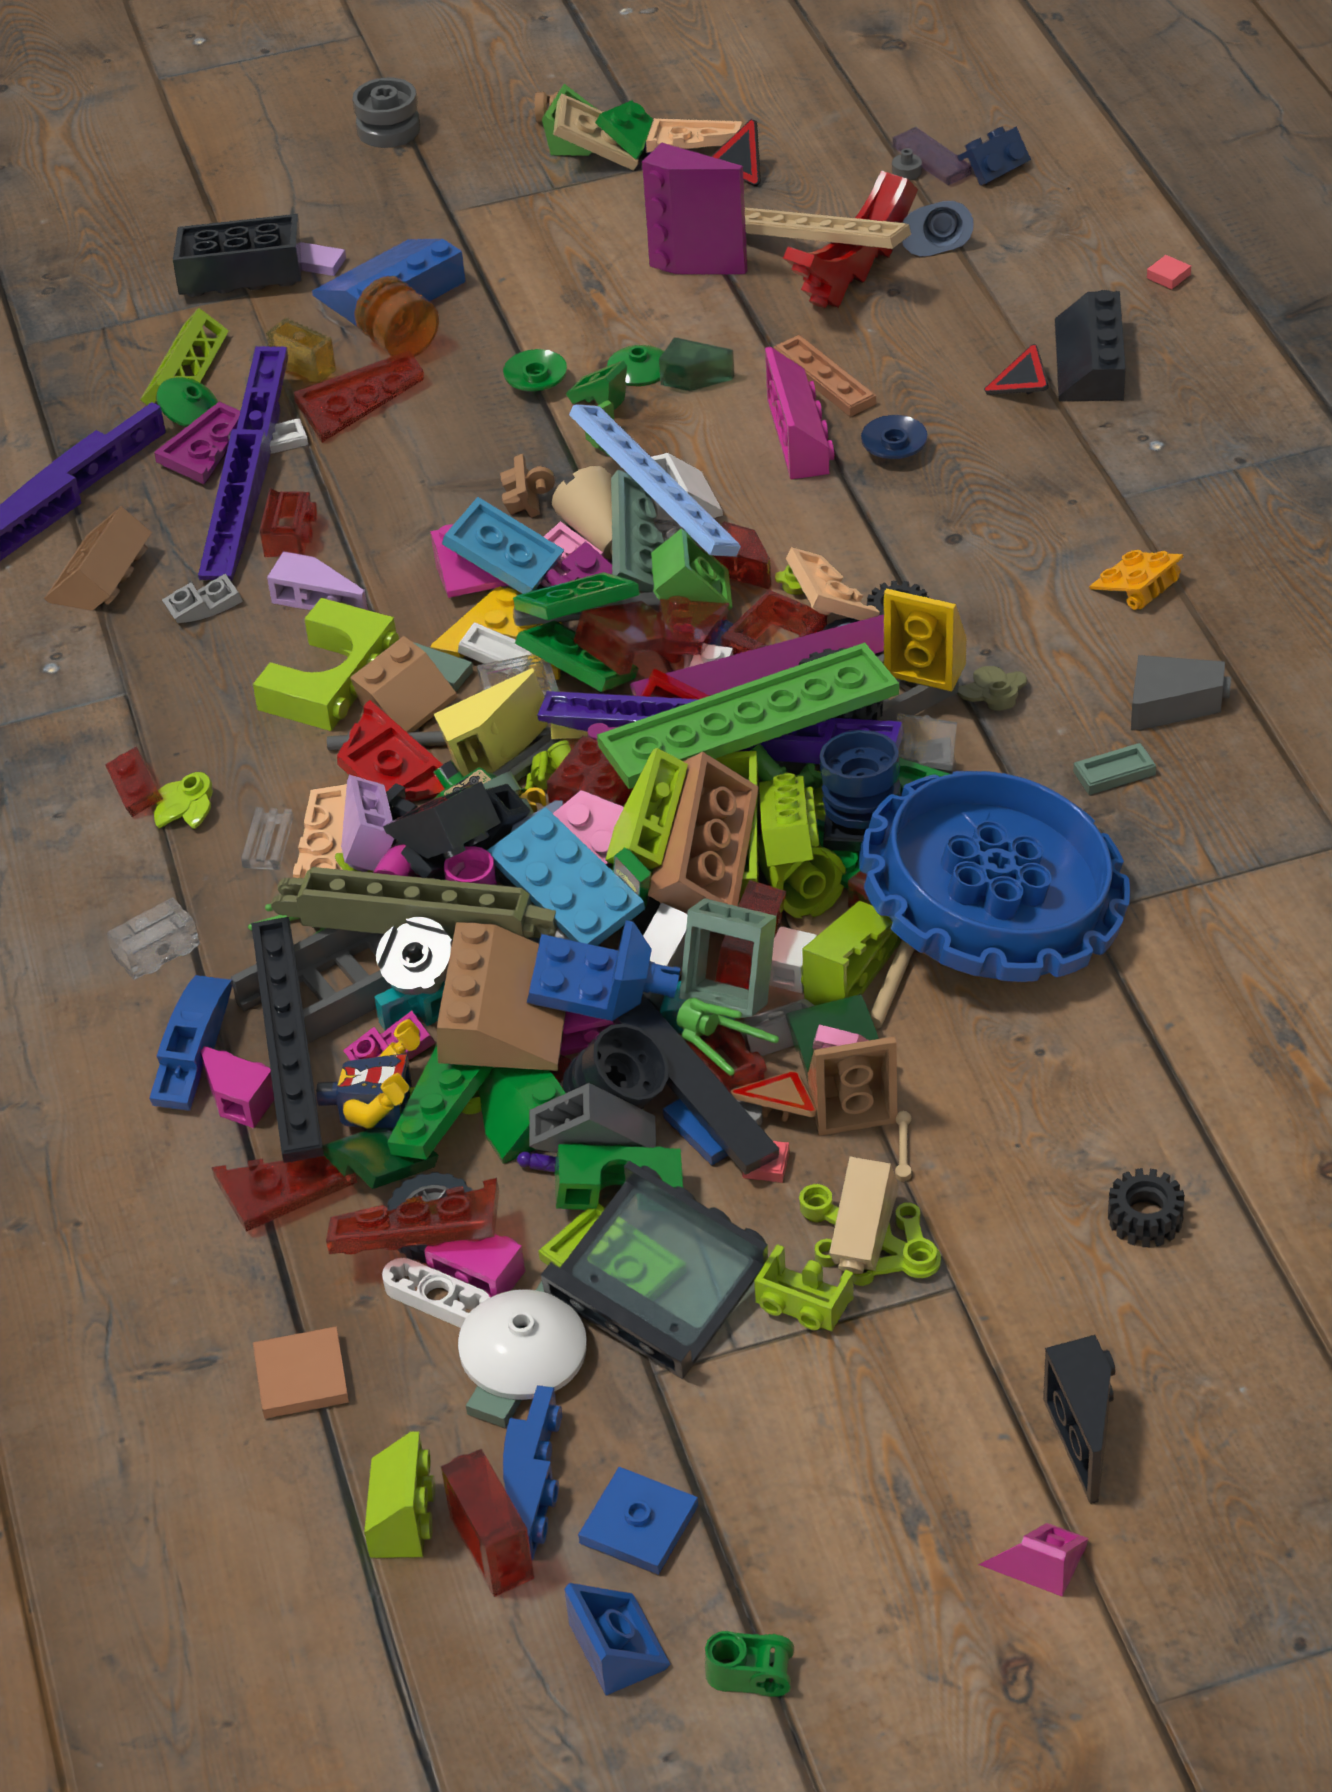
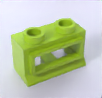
(804, 1294)

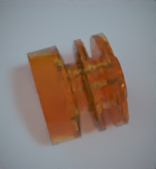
(396, 316)

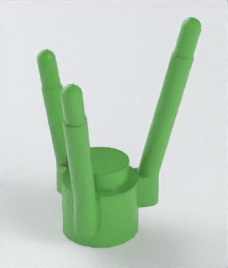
(702, 1018)

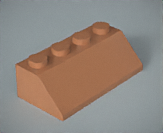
(706, 837)

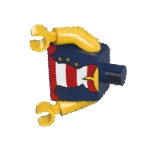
(376, 1088)

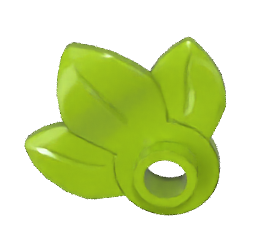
(185, 799)

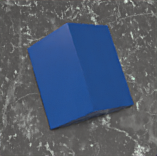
(613, 1636)

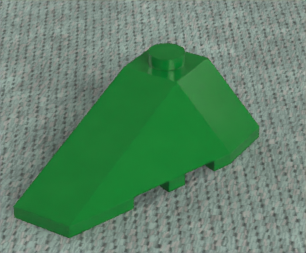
(506, 1104)

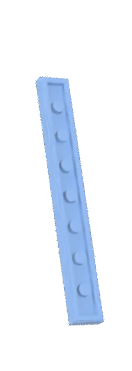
(655, 481)

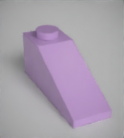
(303, 580)
(364, 817)

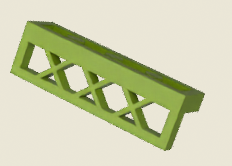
(183, 347)

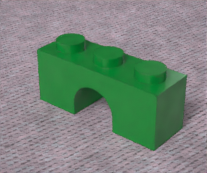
(589, 1168)

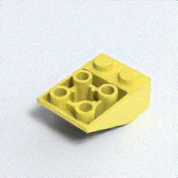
(493, 723)

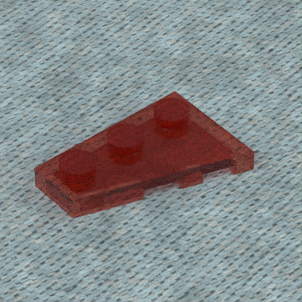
(689, 624)

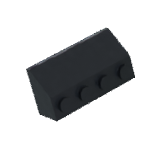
(1091, 349)

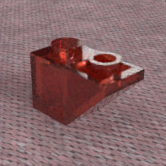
(752, 561)

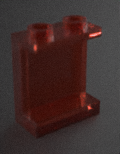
(620, 632)

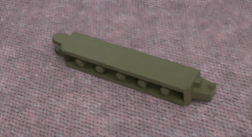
(383, 900)

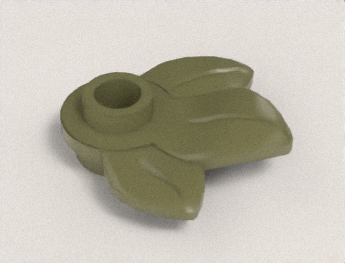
(994, 687)

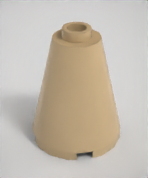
(588, 506)

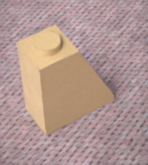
(863, 1214)

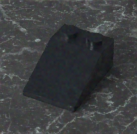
(1078, 1402)

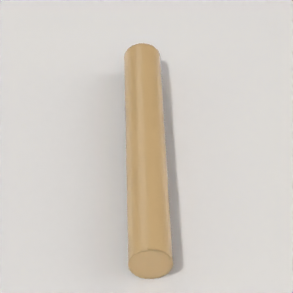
(891, 984)

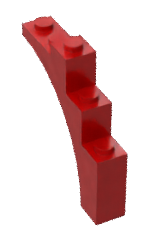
(833, 267)

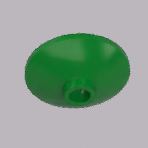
(641, 364)
(535, 370)
(184, 399)

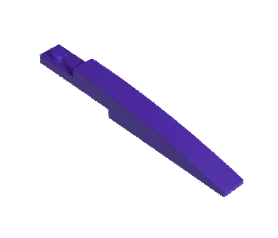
(245, 464)
(58, 485)
(801, 746)

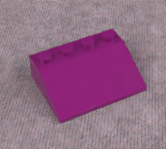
(694, 212)

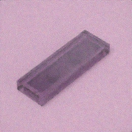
(934, 156)

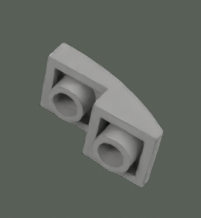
(193, 605)

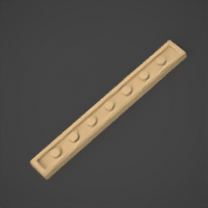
(825, 228)

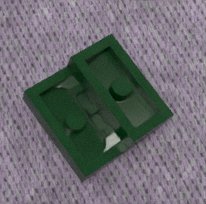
(843, 1014)
(371, 1158)

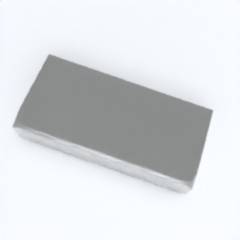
(775, 1023)

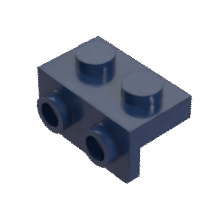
(996, 155)

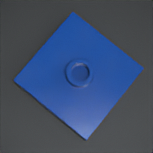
(638, 1520)

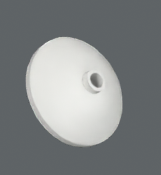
(516, 1359)

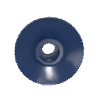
(894, 436)

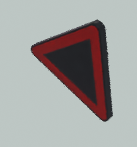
(744, 151)
(1021, 376)

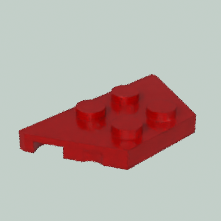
(389, 755)

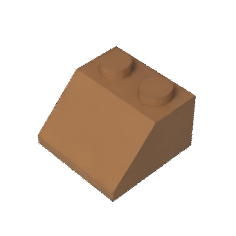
(404, 685)

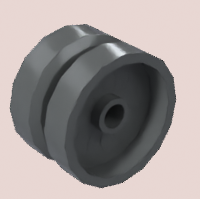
(386, 112)

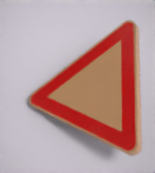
(779, 1092)

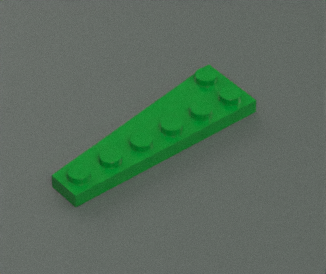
(434, 1106)

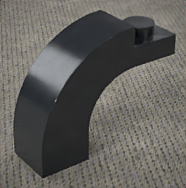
(509, 810)

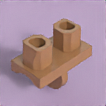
(524, 486)

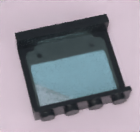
(659, 1270)

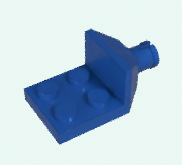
(597, 978)

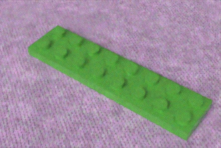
(753, 711)

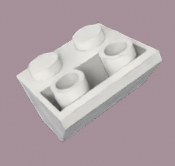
(691, 481)

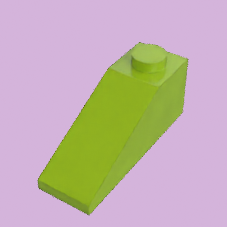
(649, 810)

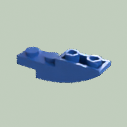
(190, 1028)
(528, 1464)

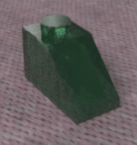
(695, 365)

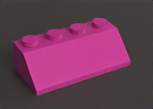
(797, 417)

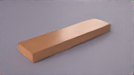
(828, 376)

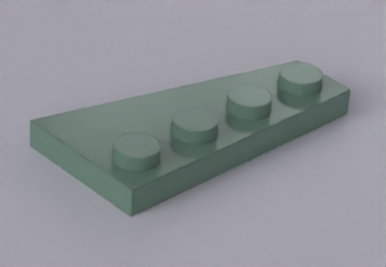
(633, 531)

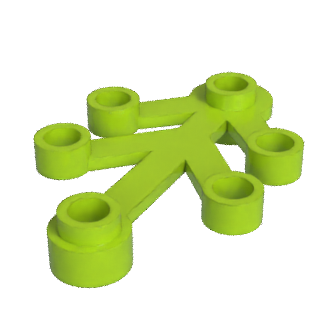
(817, 1206)

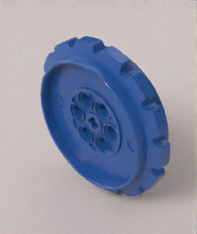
(994, 875)

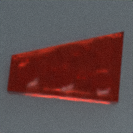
(277, 1188)

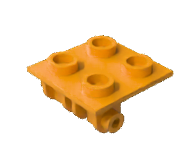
(1141, 576)

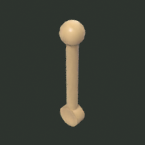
(903, 1171)

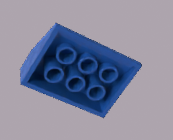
(424, 264)

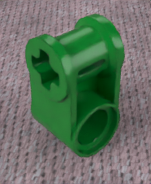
(750, 1663)

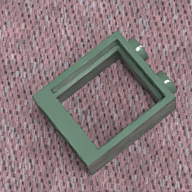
(735, 922)

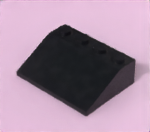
(237, 255)

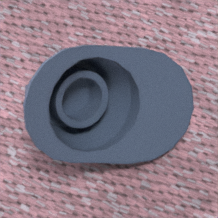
(938, 228)

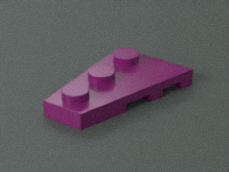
(201, 444)

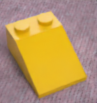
(923, 640)

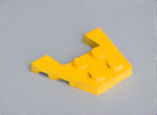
(492, 612)

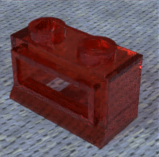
(292, 538)
(750, 1065)

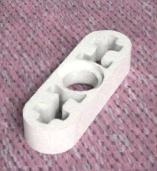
(425, 1280)

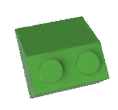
(688, 571)

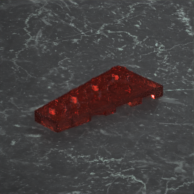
(351, 396)
(418, 1222)

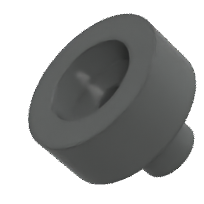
(907, 165)

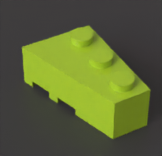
(847, 955)

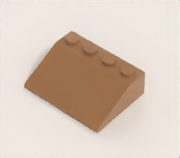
(486, 1006)

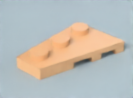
(690, 133)
(824, 586)

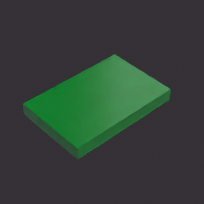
(576, 596)
(555, 645)

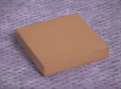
(300, 1372)

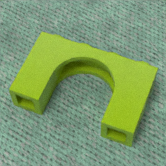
(325, 696)

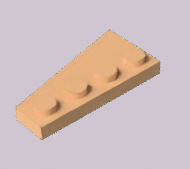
(322, 830)

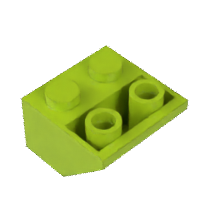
(399, 1500)

